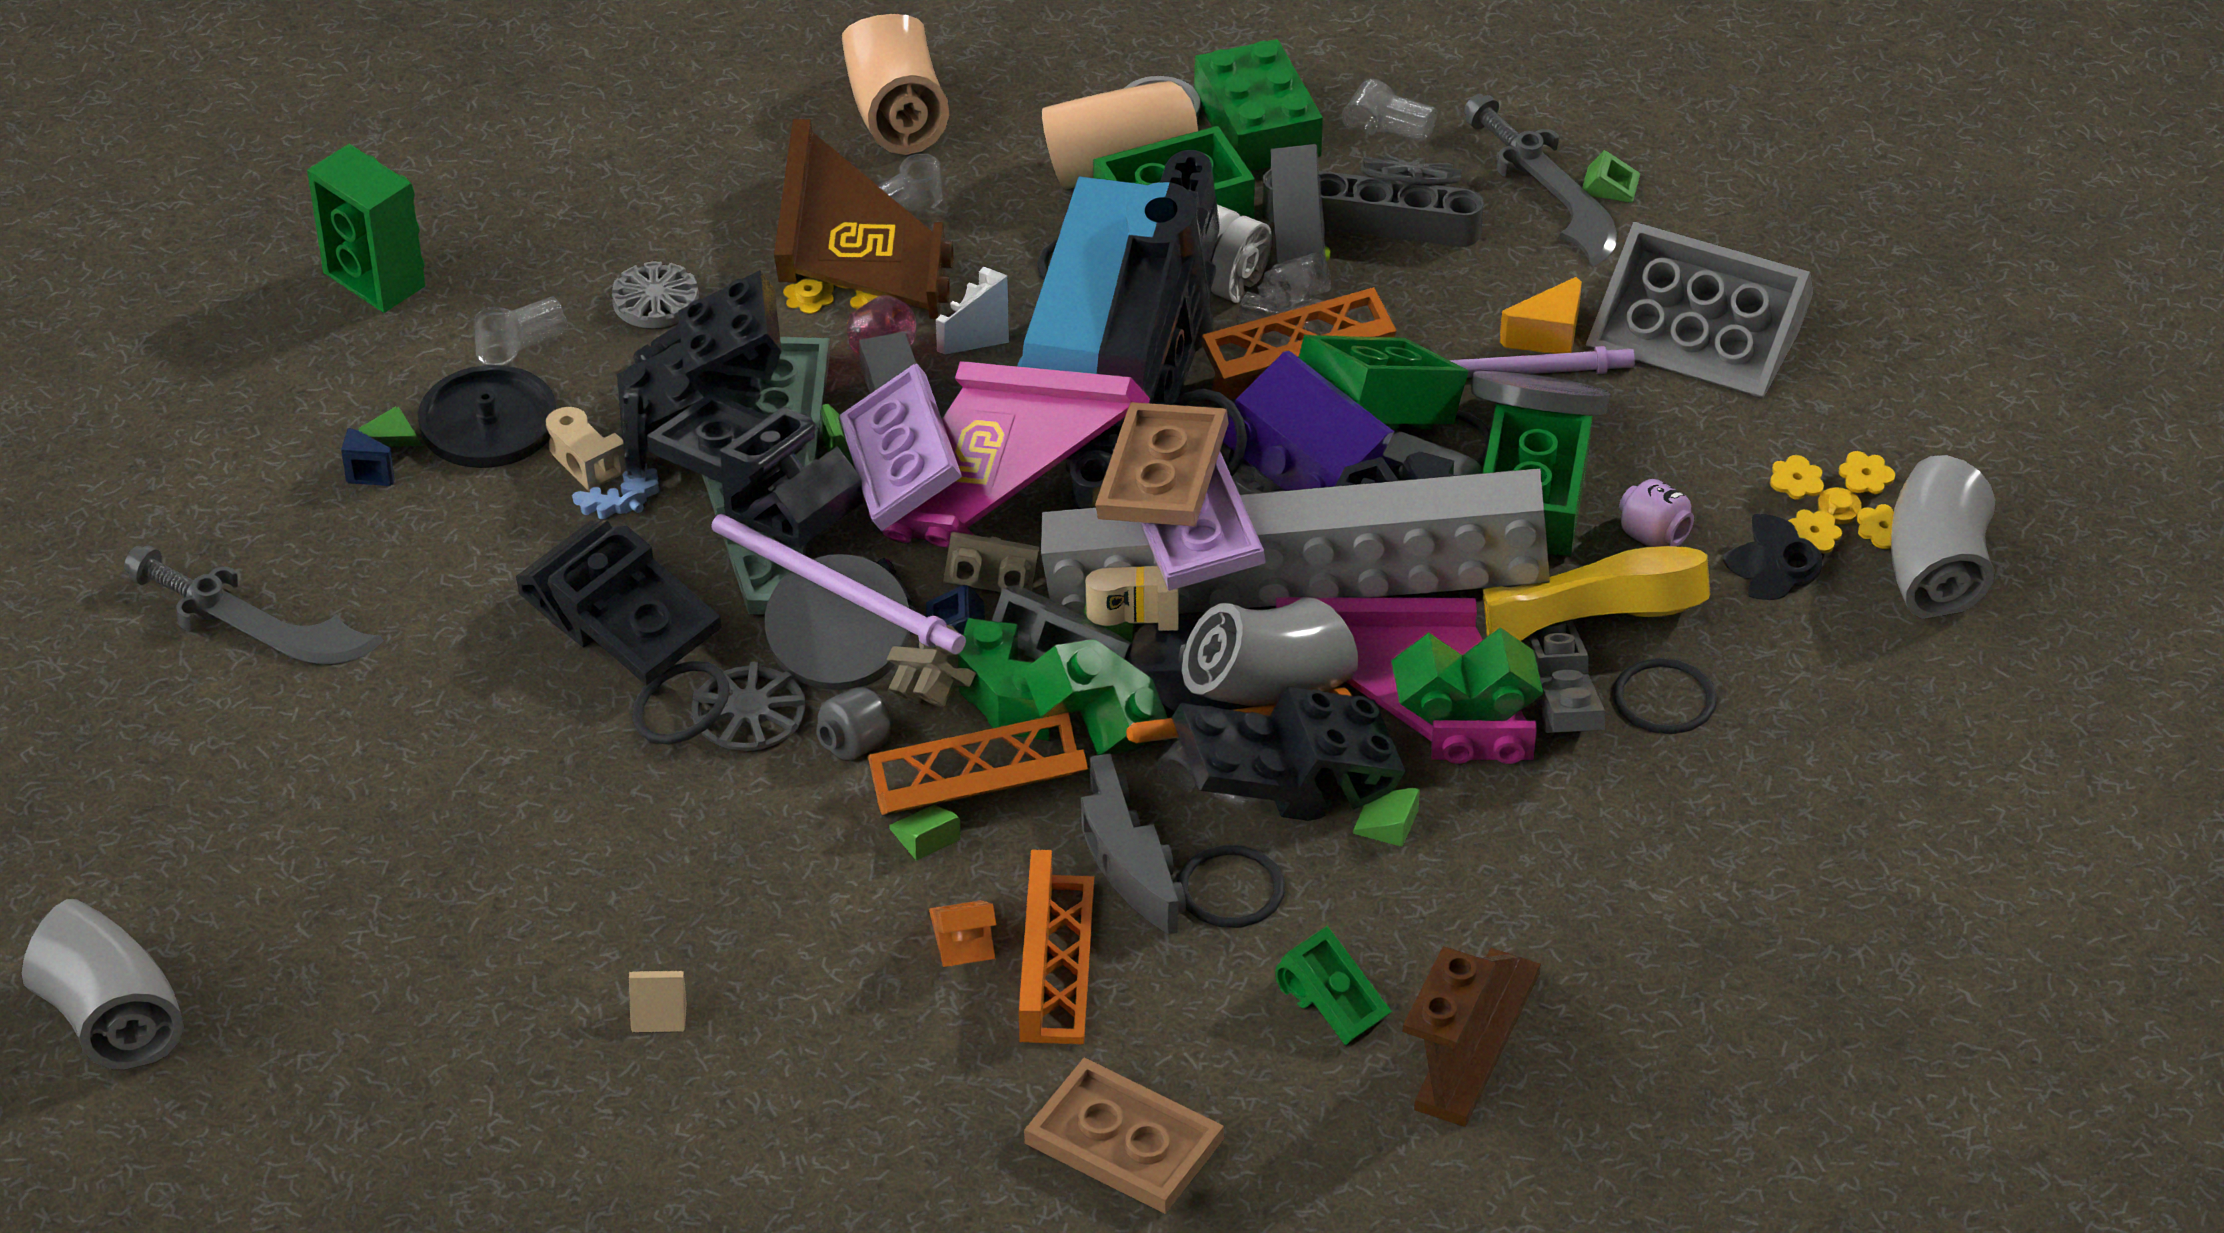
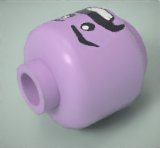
(1656, 514)

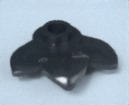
(1769, 557)

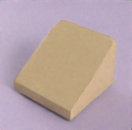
(657, 1001)

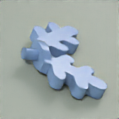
(633, 491)

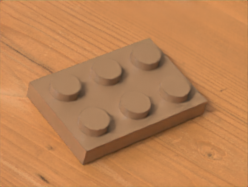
(1162, 464)
(1124, 1135)

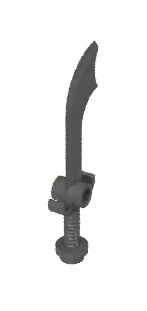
(1591, 224)
(319, 643)

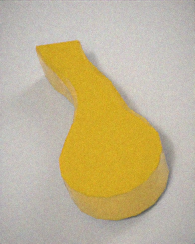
(1630, 582)

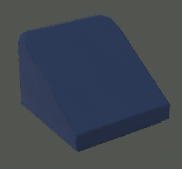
(366, 460)
(957, 607)

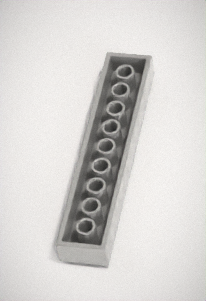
(1337, 542)

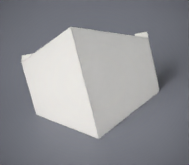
(979, 318)

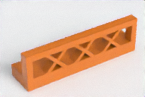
(1238, 374)
(981, 782)
(1035, 950)

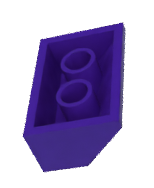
(1304, 427)

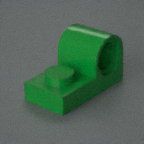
(1327, 975)

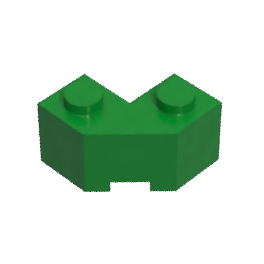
(999, 680)
(1481, 685)
(1101, 686)

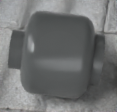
(854, 723)

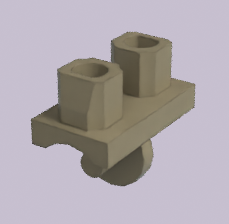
(989, 562)
(927, 673)

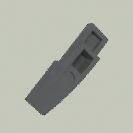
(1568, 693)
(1129, 852)

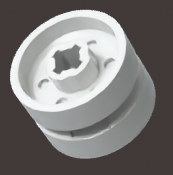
(1239, 254)

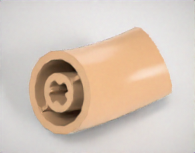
(895, 82)
(1112, 124)

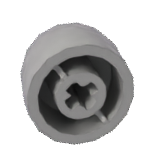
(1941, 537)
(1259, 653)
(103, 986)

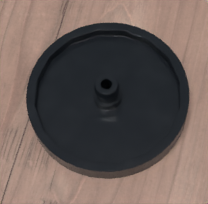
(486, 416)
(1161, 658)

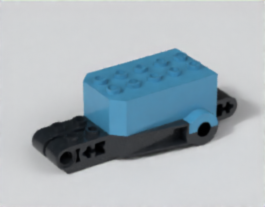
(1128, 292)

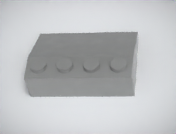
(1702, 309)

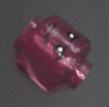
(878, 318)

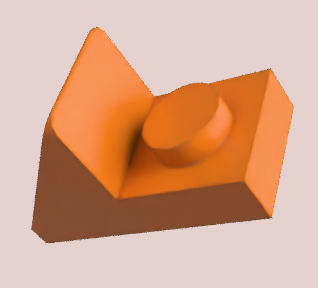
(964, 932)

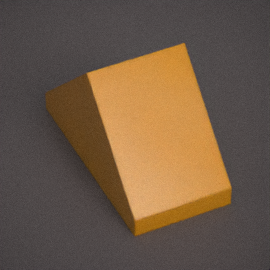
(1543, 321)

